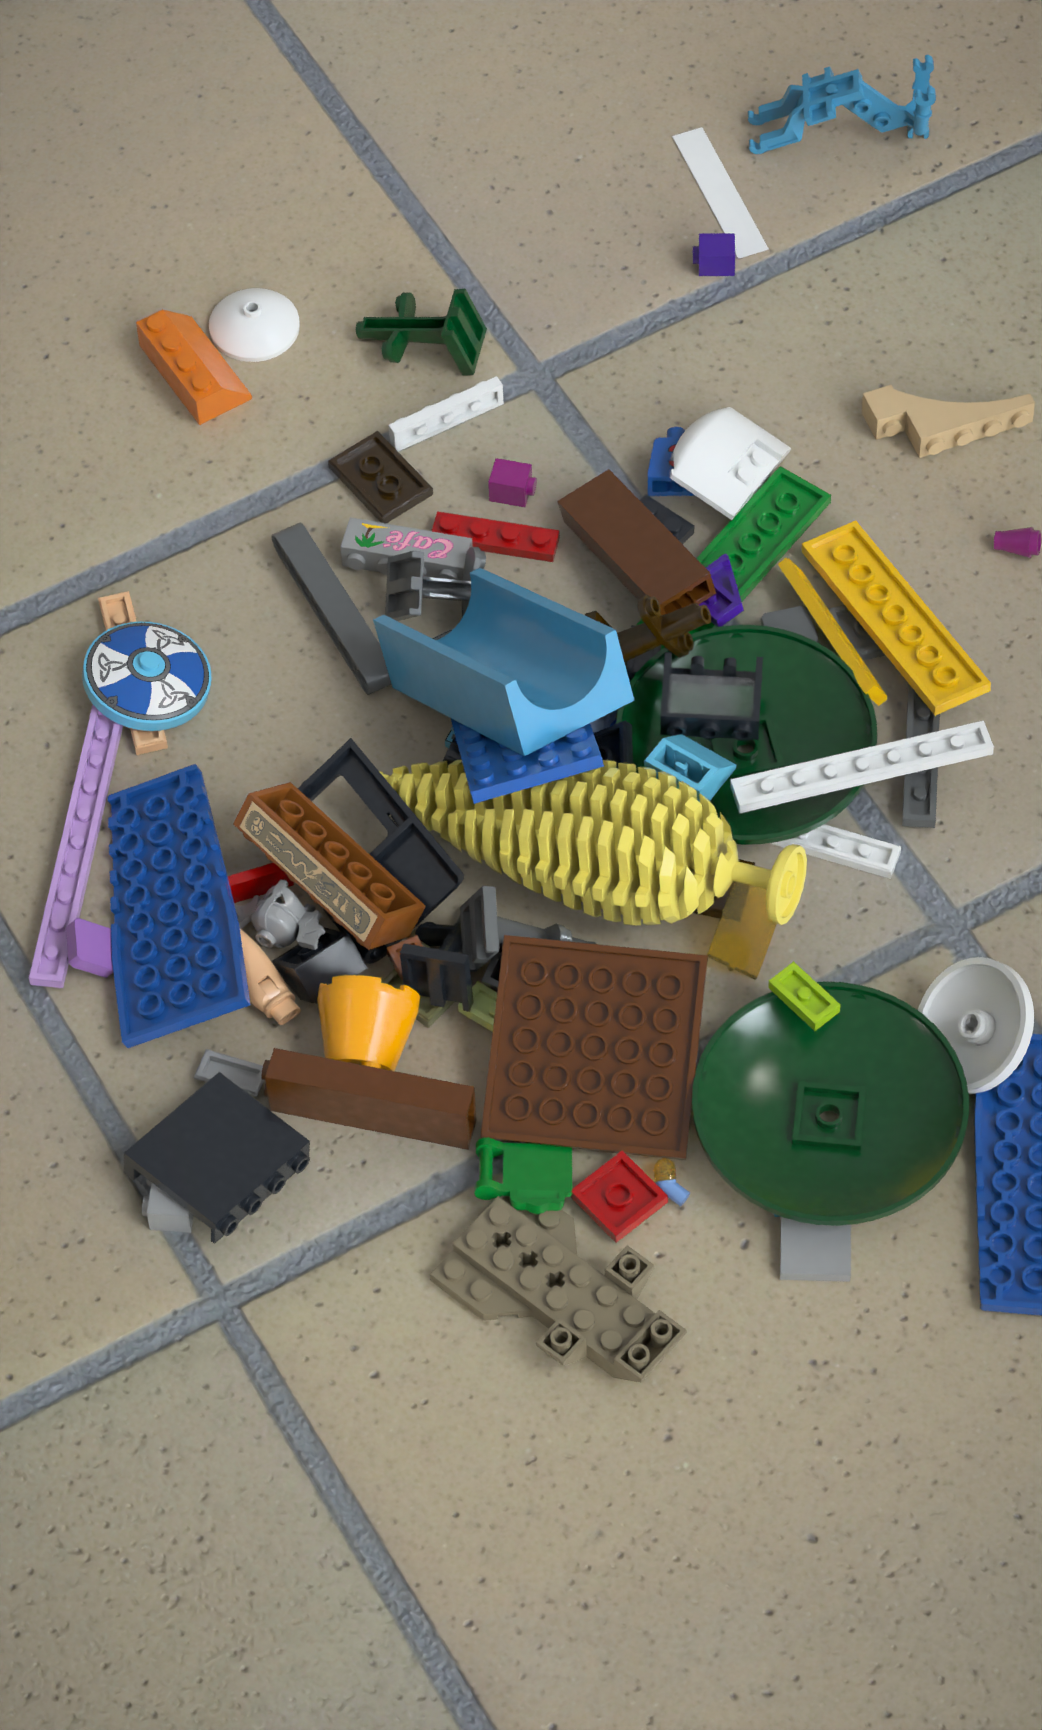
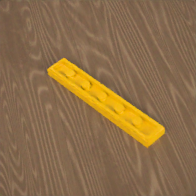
(832, 630)

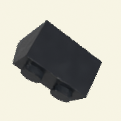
(307, 968)

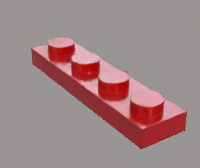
(501, 536)

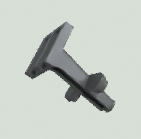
(408, 586)
(484, 930)

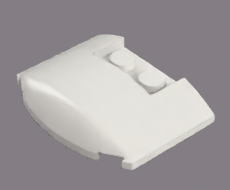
(725, 459)

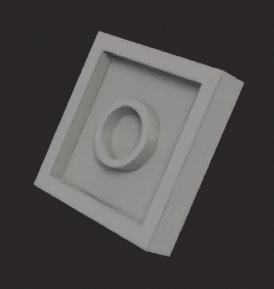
(815, 1251)

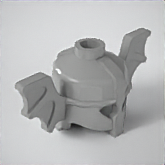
(279, 922)

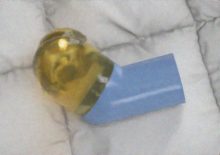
(666, 1179)

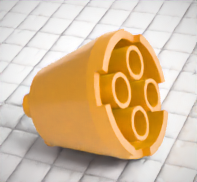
(366, 1020)

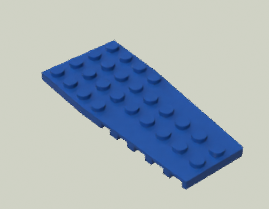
(172, 910)
(1010, 1188)

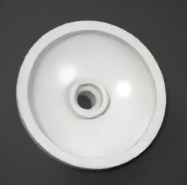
(254, 325)

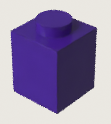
(715, 254)

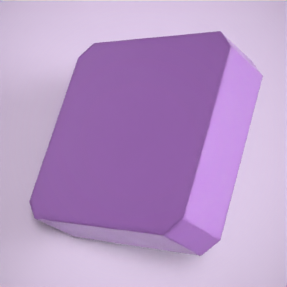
(89, 947)

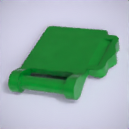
(533, 1174)

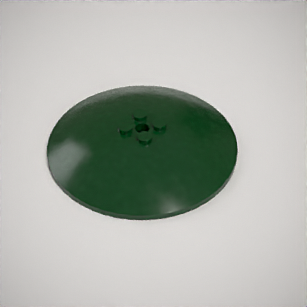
(806, 714)
(872, 1065)

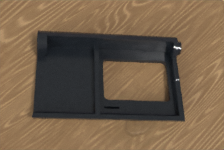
(408, 849)

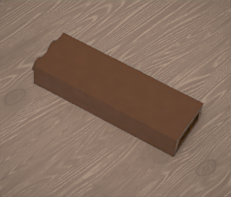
(635, 544)
(370, 1098)

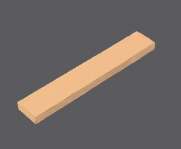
(117, 610)

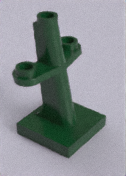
(459, 330)

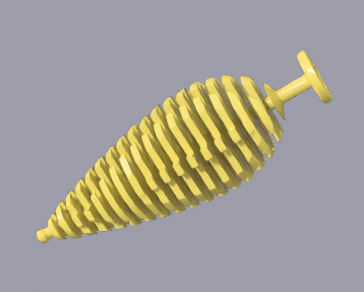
(602, 841)

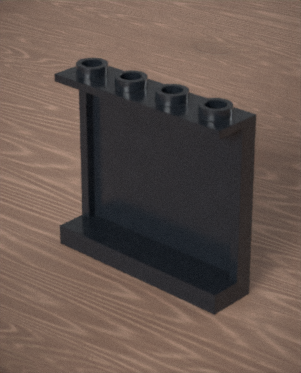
(219, 1155)

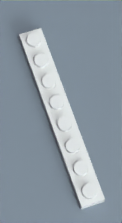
(861, 766)

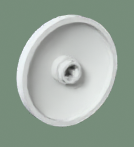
(984, 1016)

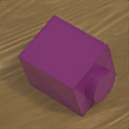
(511, 482)

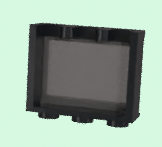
(711, 701)

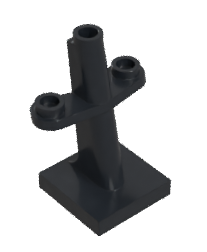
(439, 972)

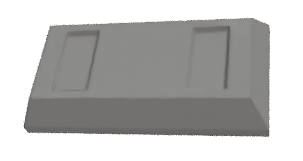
(241, 1072)

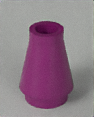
(1019, 541)

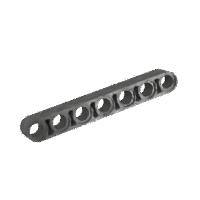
(333, 606)

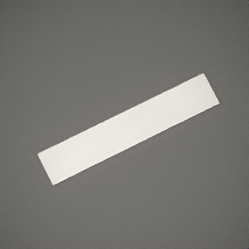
(720, 191)

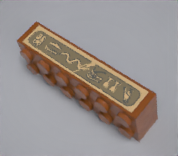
(329, 865)

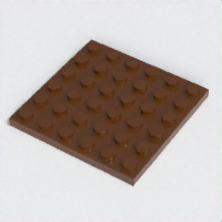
(594, 1047)

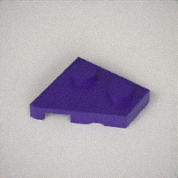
(727, 601)

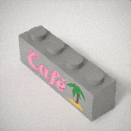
(370, 543)

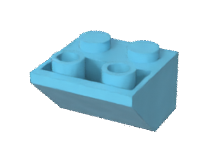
(691, 764)

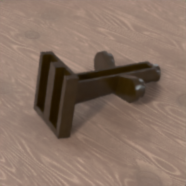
(658, 629)

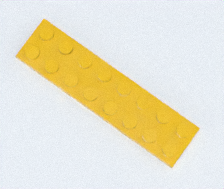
(896, 618)

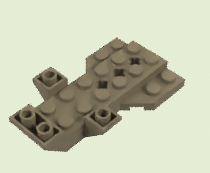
(585, 1317)

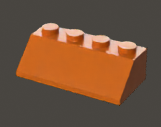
(191, 365)

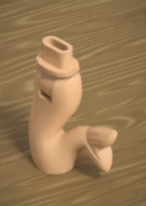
(265, 984)

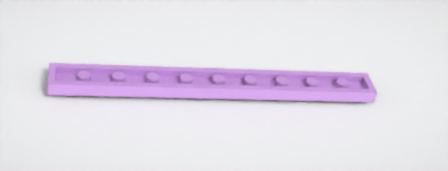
(76, 849)

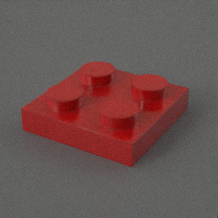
(619, 1196)

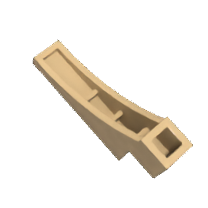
(941, 424)

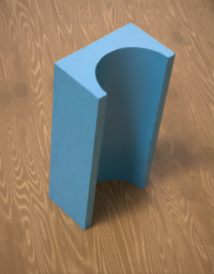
(511, 666)

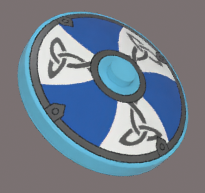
(146, 676)

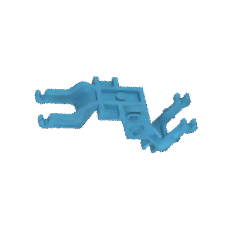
(821, 95)

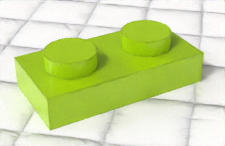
(804, 996)

